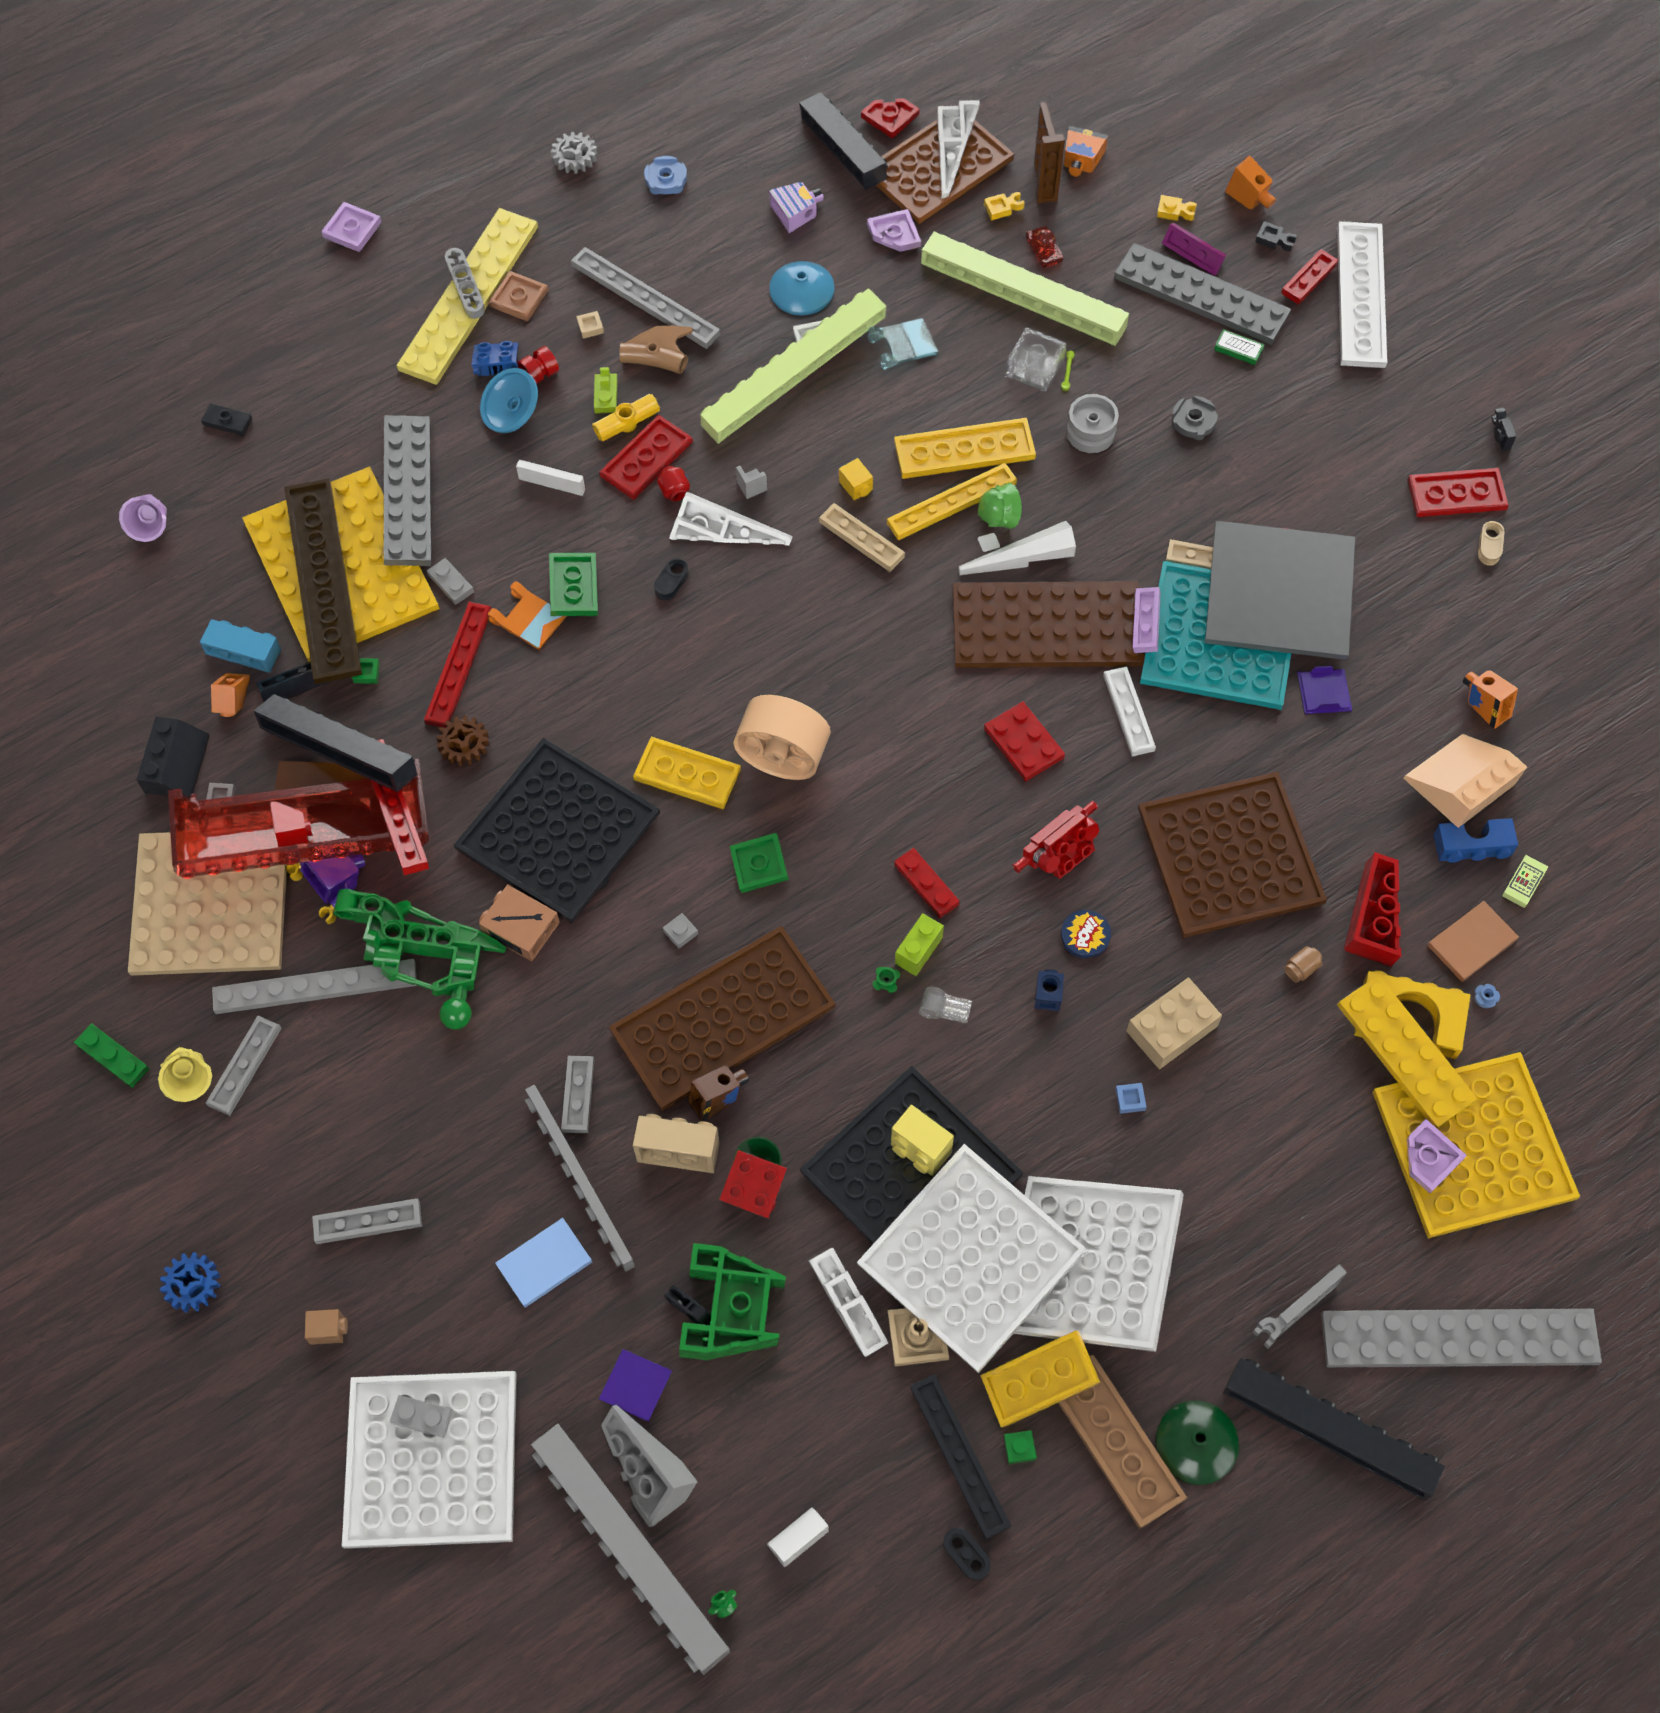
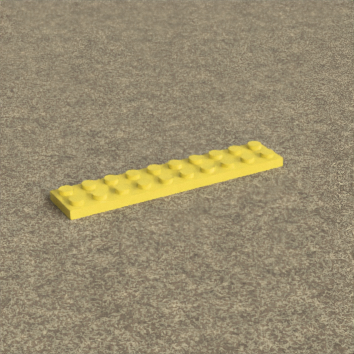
(448, 323)

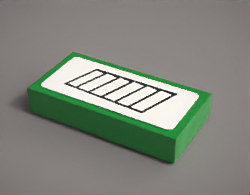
(1239, 347)

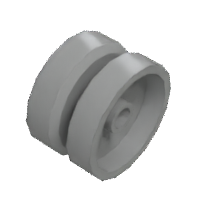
(1092, 423)

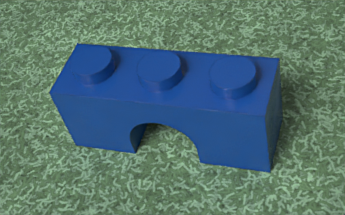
(1455, 844)

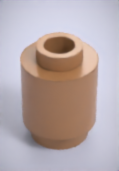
(1303, 964)

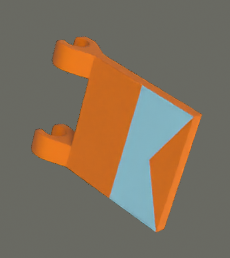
(529, 619)

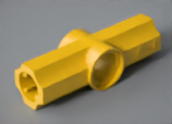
(626, 417)

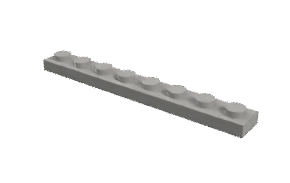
(644, 296)
(307, 987)
(582, 1187)

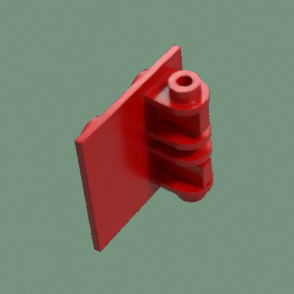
(753, 1184)

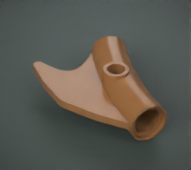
(657, 348)

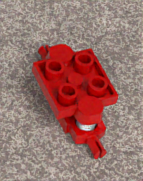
(1062, 842)

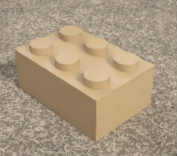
(1174, 1023)
(676, 1143)

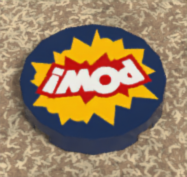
(1085, 934)

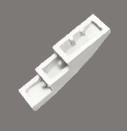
(848, 1302)

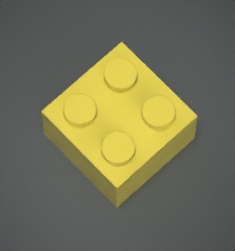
(921, 1141)

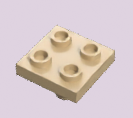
(914, 1340)

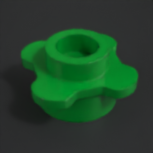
(886, 972)
(723, 1604)

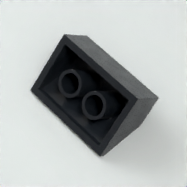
(172, 757)

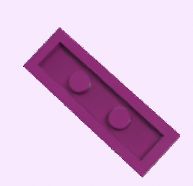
(1193, 249)

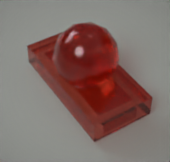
(1044, 246)

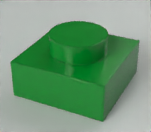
(370, 671)
(1020, 1447)

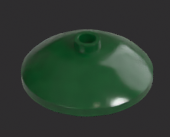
(1195, 1461)

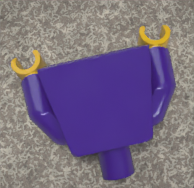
(328, 878)

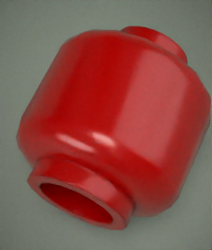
(673, 483)

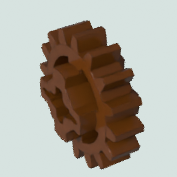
(462, 740)

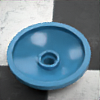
(801, 288)
(509, 400)

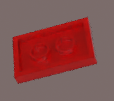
(1024, 741)

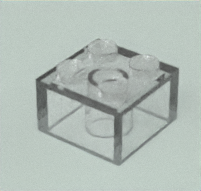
(1036, 359)

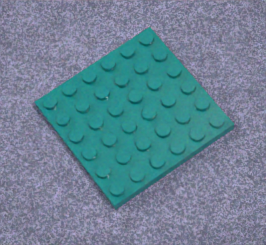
(1204, 668)

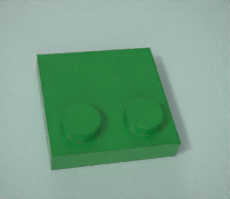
(759, 863)

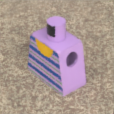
(794, 204)

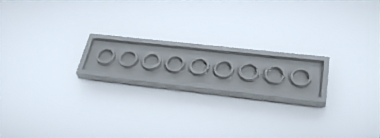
(1460, 1338)

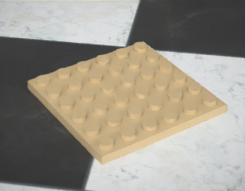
(206, 920)

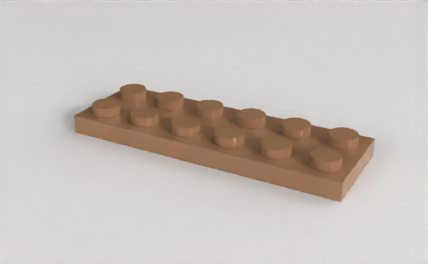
(1122, 1450)

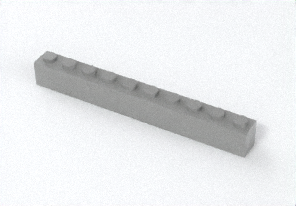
(631, 1549)

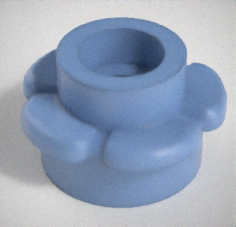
(1482, 1000)

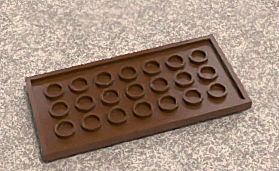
(1045, 624)
(722, 1016)

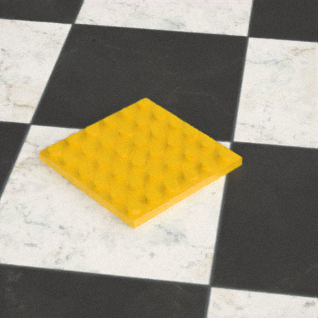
(1508, 1144)

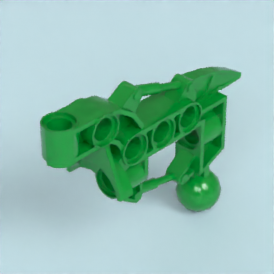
(385, 951)

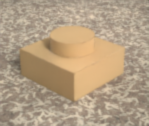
(590, 324)

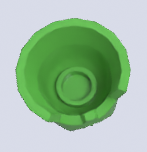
(1001, 506)

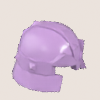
(143, 518)

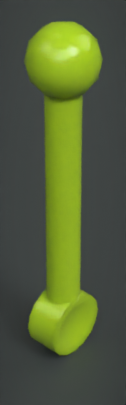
(1065, 386)

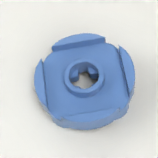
(665, 185)

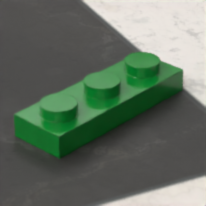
(111, 1055)

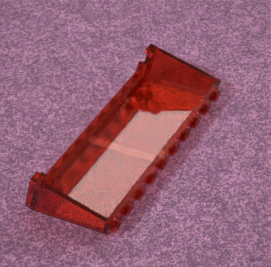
(241, 836)

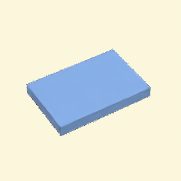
(543, 1262)

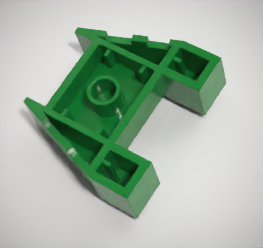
(737, 1307)

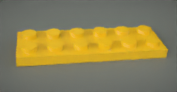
(964, 448)
(1407, 1051)

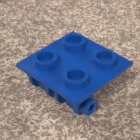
(494, 354)

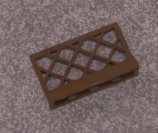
(1047, 158)

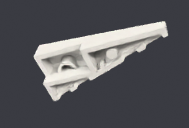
(708, 521)

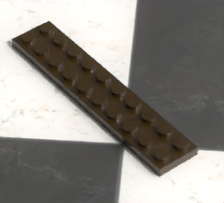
(322, 581)

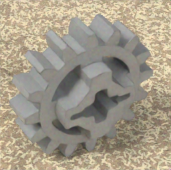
(574, 152)

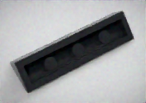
(289, 683)

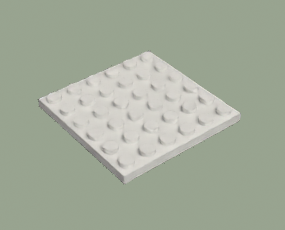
(971, 1257)
(1123, 1277)
(427, 1487)

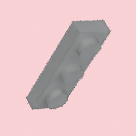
(577, 1094)

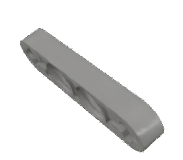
(465, 282)

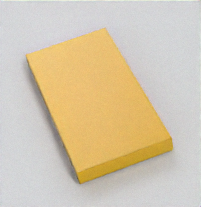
(687, 772)
(1040, 1378)

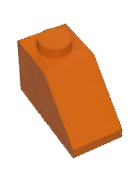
(229, 693)

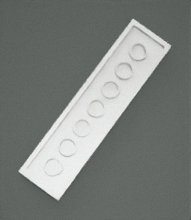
(1361, 295)

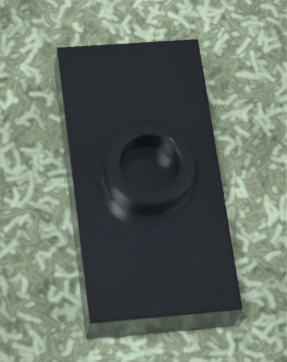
(226, 419)

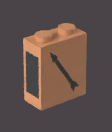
(519, 922)

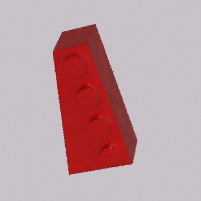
(1375, 917)

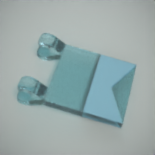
(906, 341)

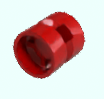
(540, 364)

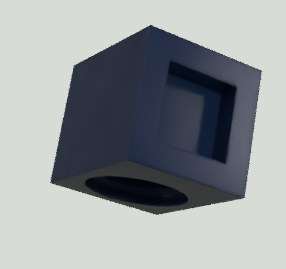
(1045, 999)

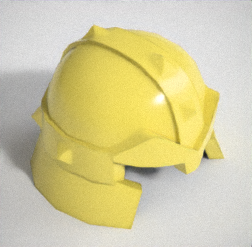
(184, 1075)

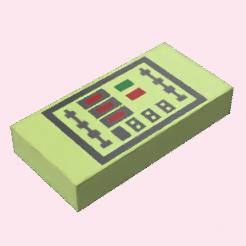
(1525, 881)

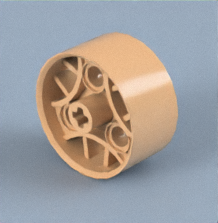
(782, 737)

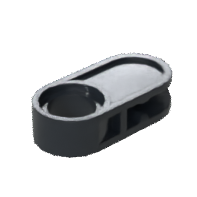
(667, 583)
(687, 1306)

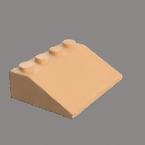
(1465, 777)

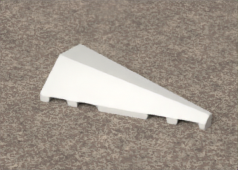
(953, 133)
(1047, 544)

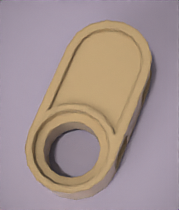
(1489, 547)

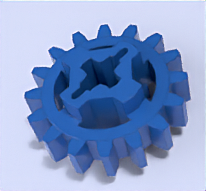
(183, 1273)

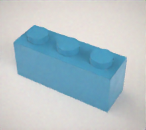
(240, 645)

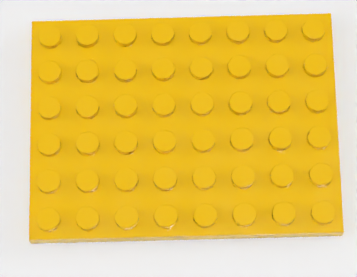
(378, 592)

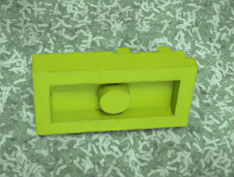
(605, 391)

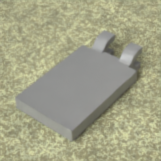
(1276, 1326)

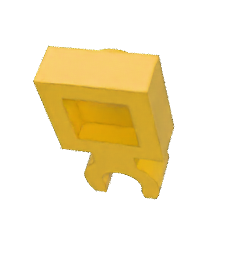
(1000, 206)
(1173, 207)

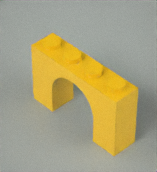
(1446, 1007)

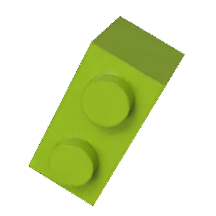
(919, 944)

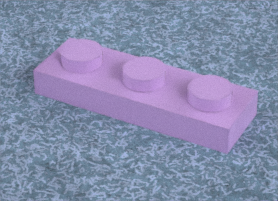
(1146, 620)

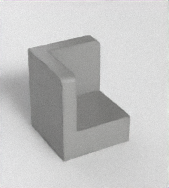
(752, 482)

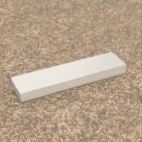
(1129, 711)

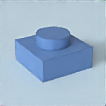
(1130, 1098)

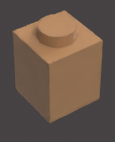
(325, 1326)

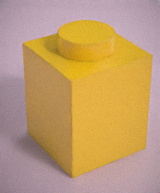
(856, 479)

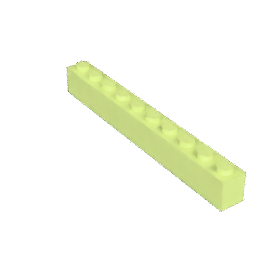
(1025, 288)
(793, 365)

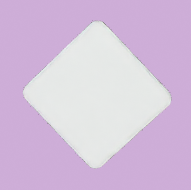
(988, 542)

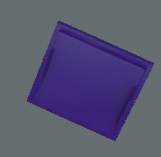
(1324, 690)
(635, 1385)

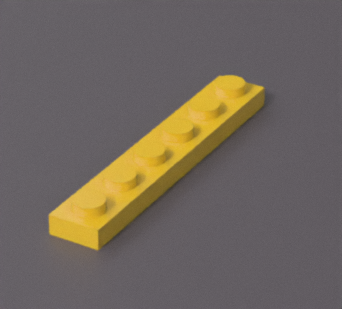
(948, 502)

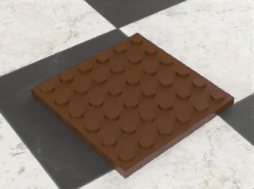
(1231, 854)

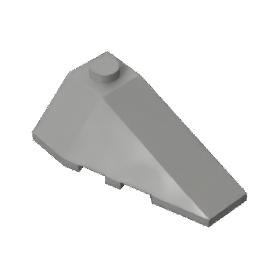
(654, 1472)

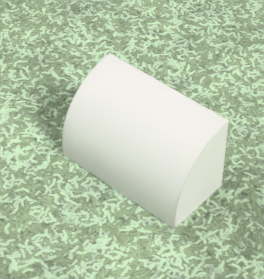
(798, 1537)

